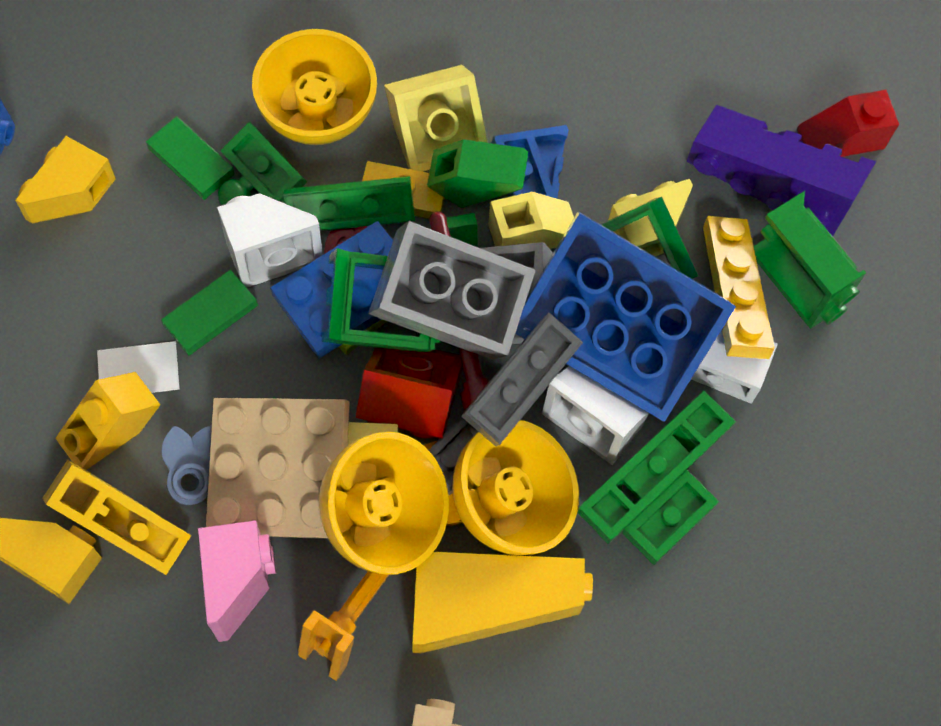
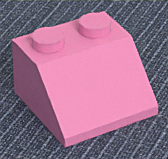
(234, 573)

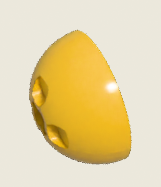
(319, 69)
(516, 493)
(384, 503)

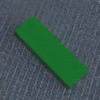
(355, 202)

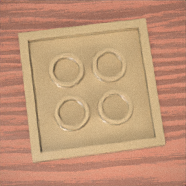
(272, 462)

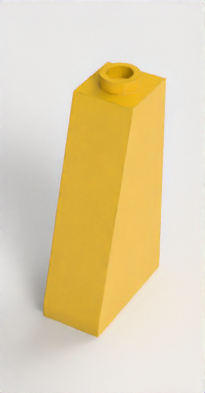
(490, 594)

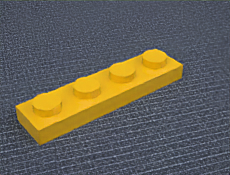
(738, 281)

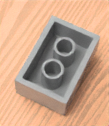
(452, 291)

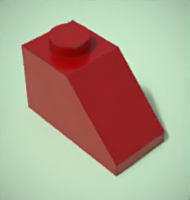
(853, 124)

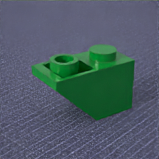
(476, 171)

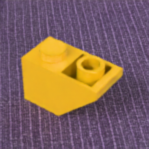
(66, 184)
(107, 418)

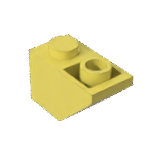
(529, 219)
(640, 231)

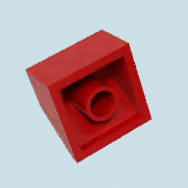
(410, 390)

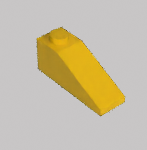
(115, 517)
(49, 554)

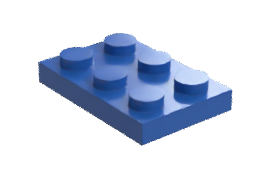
(305, 291)

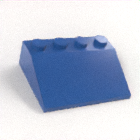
(634, 313)

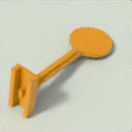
(334, 635)

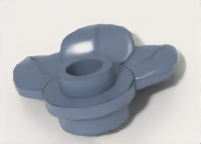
(187, 456)

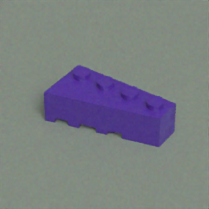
(778, 165)

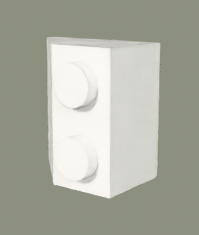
(268, 237)
(592, 413)

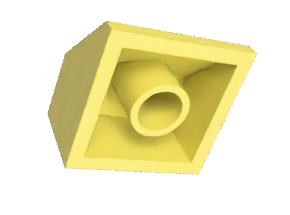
(434, 113)

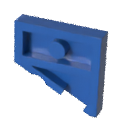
(544, 158)

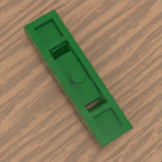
(656, 466)

